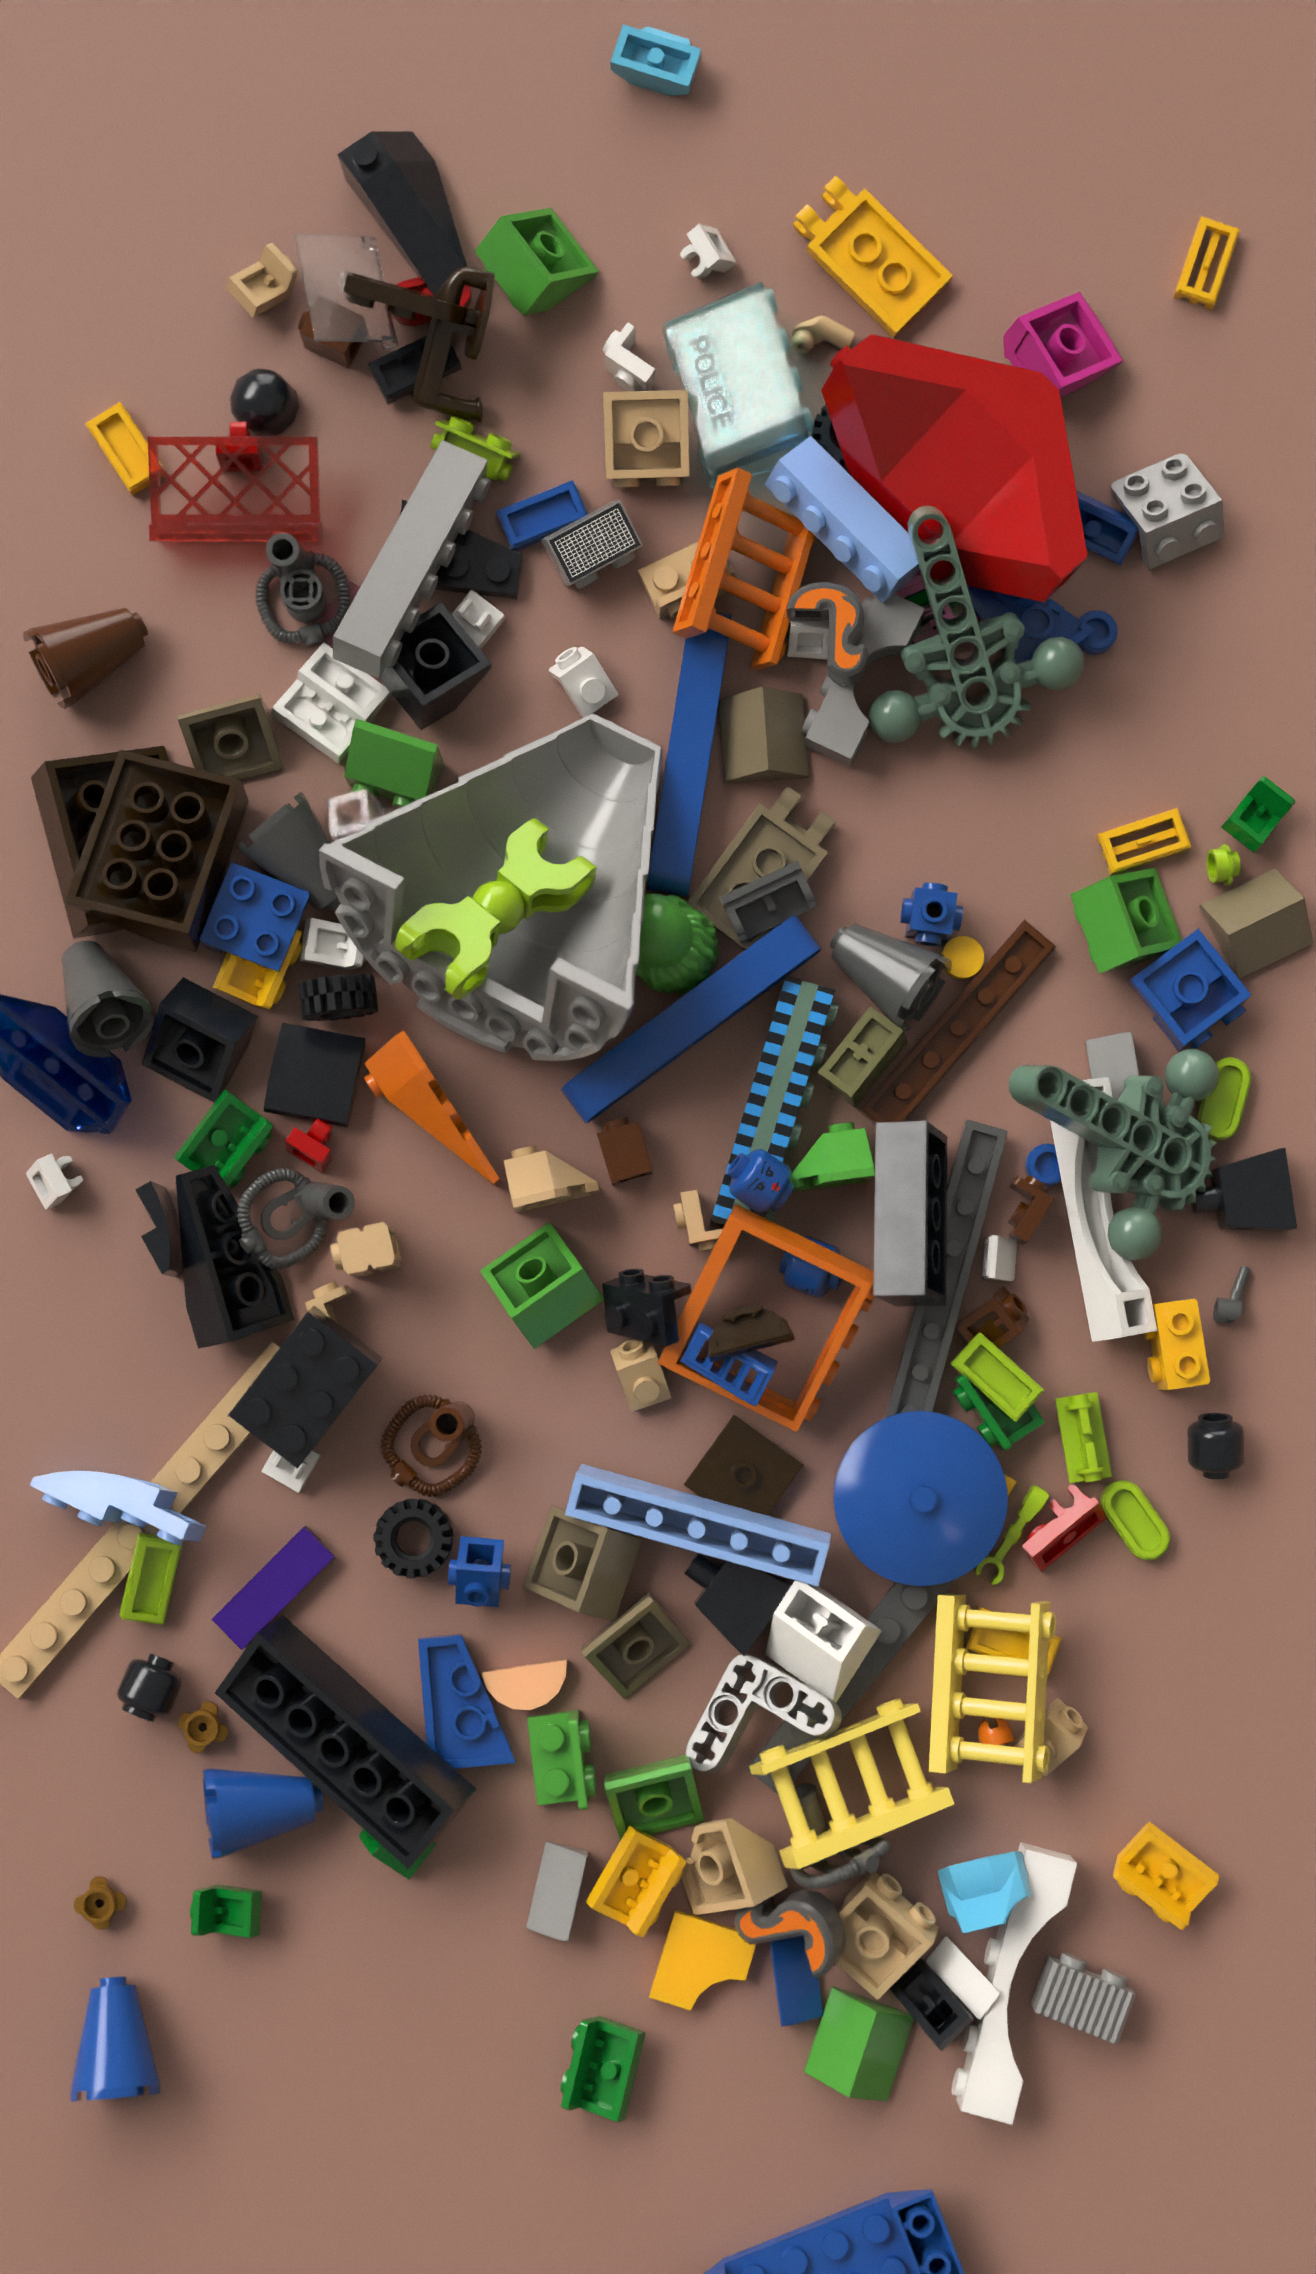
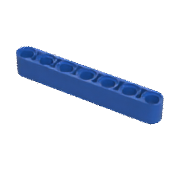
(687, 763)
(690, 1019)

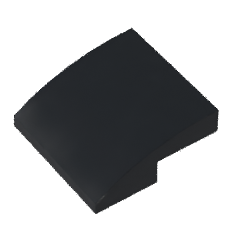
(314, 1074)
(165, 1239)

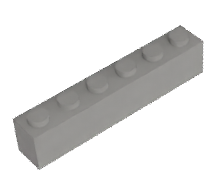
(410, 559)

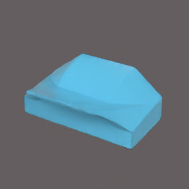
(655, 60)
(984, 1889)

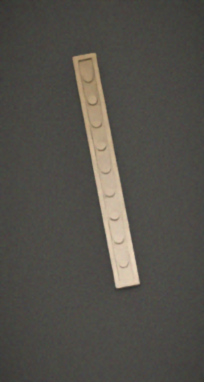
(112, 1555)

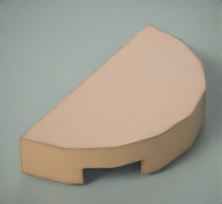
(526, 1685)

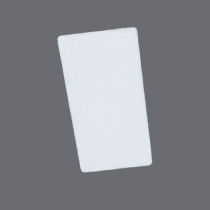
(962, 1977)

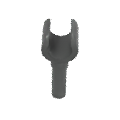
(1230, 1309)

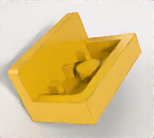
(254, 982)
(1177, 1346)
(1163, 1875)
(637, 1880)

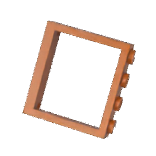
(771, 1404)

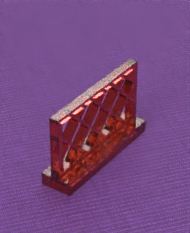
(233, 526)

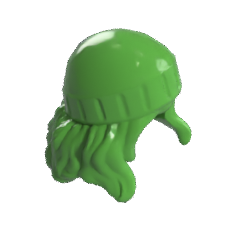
(675, 945)

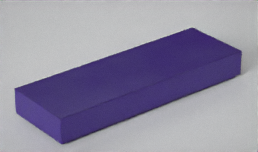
(273, 1587)

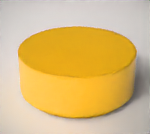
(965, 955)

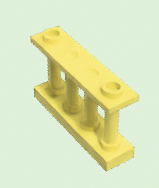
(951, 1704)
(884, 1813)

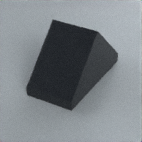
(932, 2003)

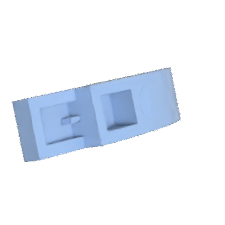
(116, 1498)

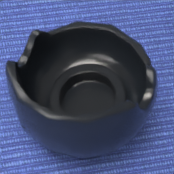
(264, 401)

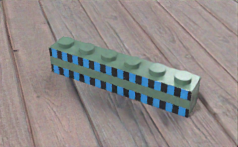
(781, 1080)

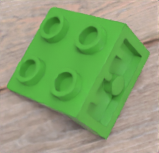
(559, 1758)

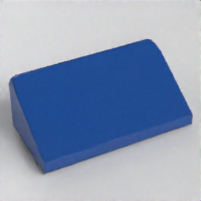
(1106, 529)
(794, 1983)

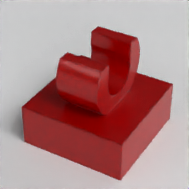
(251, 457)
(311, 1146)

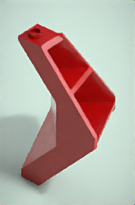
(976, 445)

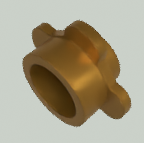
(190, 1724)
(97, 1915)

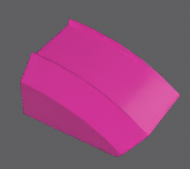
(1062, 344)

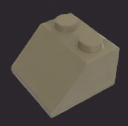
(582, 1564)

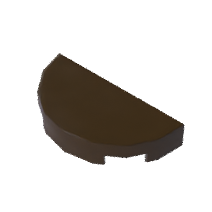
(746, 1331)

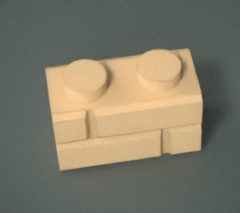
(367, 1250)

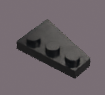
(480, 566)

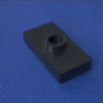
(398, 370)

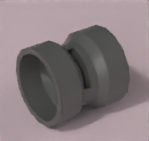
(309, 603)

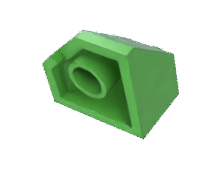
(835, 1160)

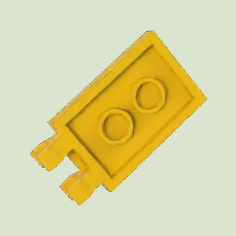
(872, 256)

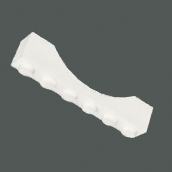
(1113, 1291)
(990, 2077)

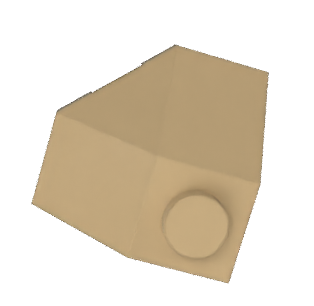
(544, 1180)
(730, 1868)

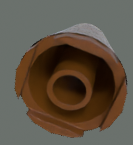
(84, 650)

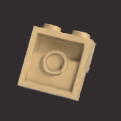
(646, 436)
(883, 1933)

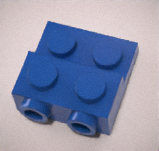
(1191, 991)

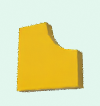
(697, 1956)

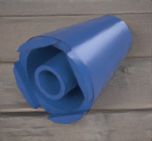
(255, 1807)
(114, 2046)

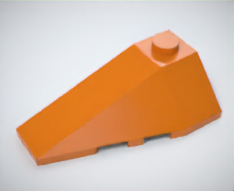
(411, 1087)

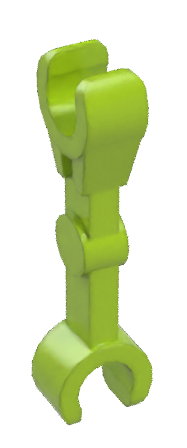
(1030, 1506)

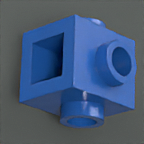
(920, 925)
(479, 1572)

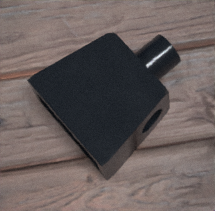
(1251, 1194)
(736, 1598)

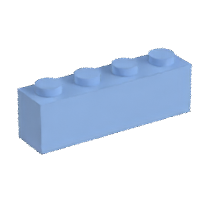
(844, 518)

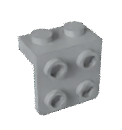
(1171, 509)

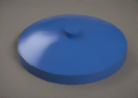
(920, 1498)

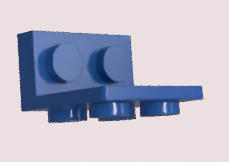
(254, 917)

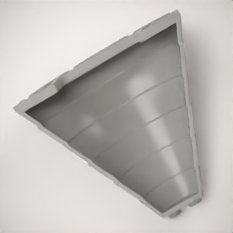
(560, 976)

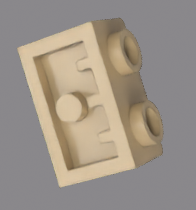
(667, 580)

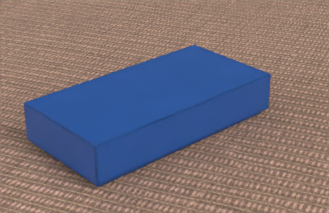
(541, 515)

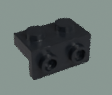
(643, 1306)

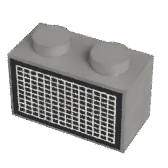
(593, 543)

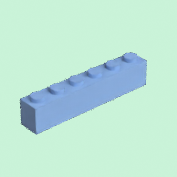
(698, 1524)

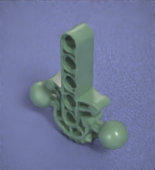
(1054, 664)
(1139, 1139)

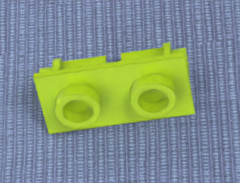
(493, 448)
(1083, 1437)

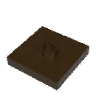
(743, 1470)

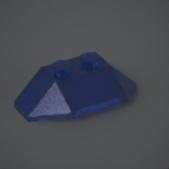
(49, 1071)

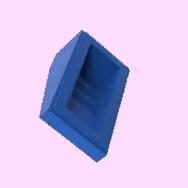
(734, 1384)

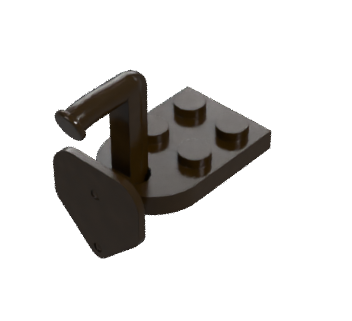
(446, 317)

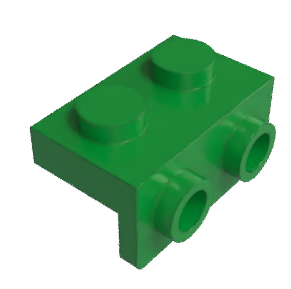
(226, 1139)
(996, 1425)
(602, 2068)

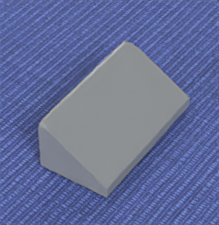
(1112, 1058)
(557, 1890)

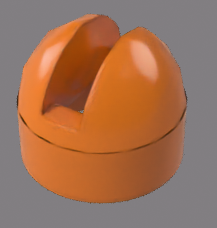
(997, 1736)

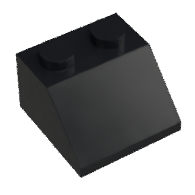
(435, 667)
(198, 1039)

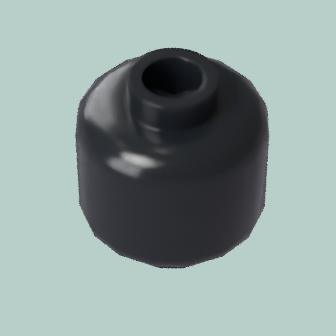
(1215, 1445)
(149, 1687)

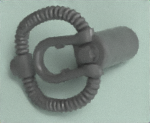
(286, 556)
(315, 1199)
(861, 1861)

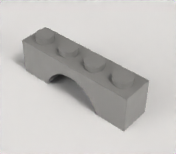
(839, 724)

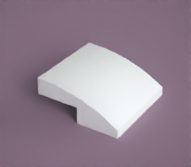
(328, 701)

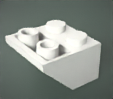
(819, 1639)

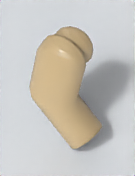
(817, 330)

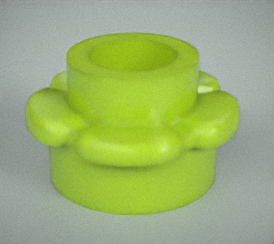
(1222, 864)

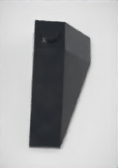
(407, 199)
(225, 1287)

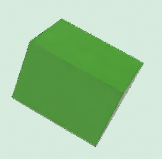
(654, 1796)
(858, 2045)

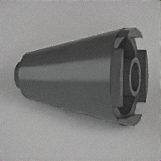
(289, 850)
(890, 971)
(102, 1002)

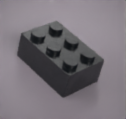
(305, 1386)

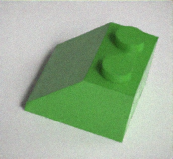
(535, 260)
(392, 764)
(1125, 919)
(541, 1285)

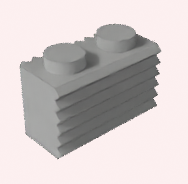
(1083, 1997)

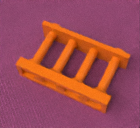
(710, 575)

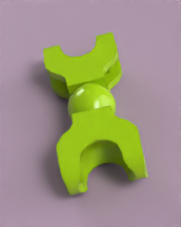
(472, 926)

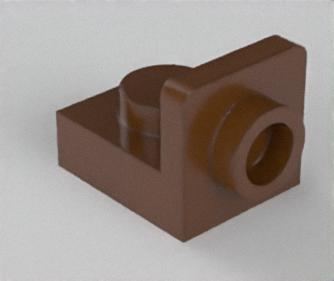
(1027, 1217)
(996, 1319)

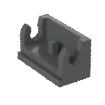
(768, 901)

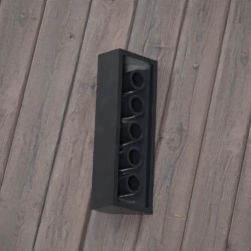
(344, 1740)

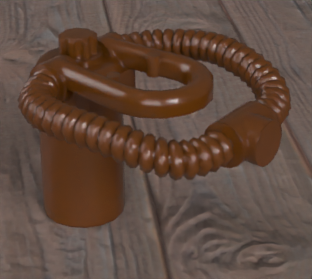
(449, 1423)

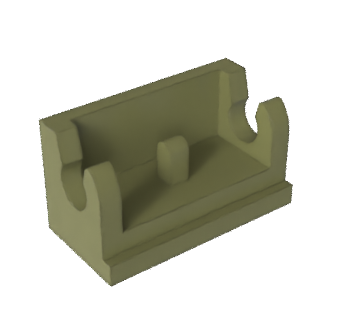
(863, 1056)

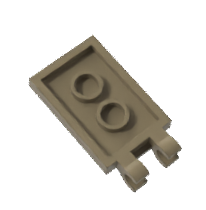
(759, 848)

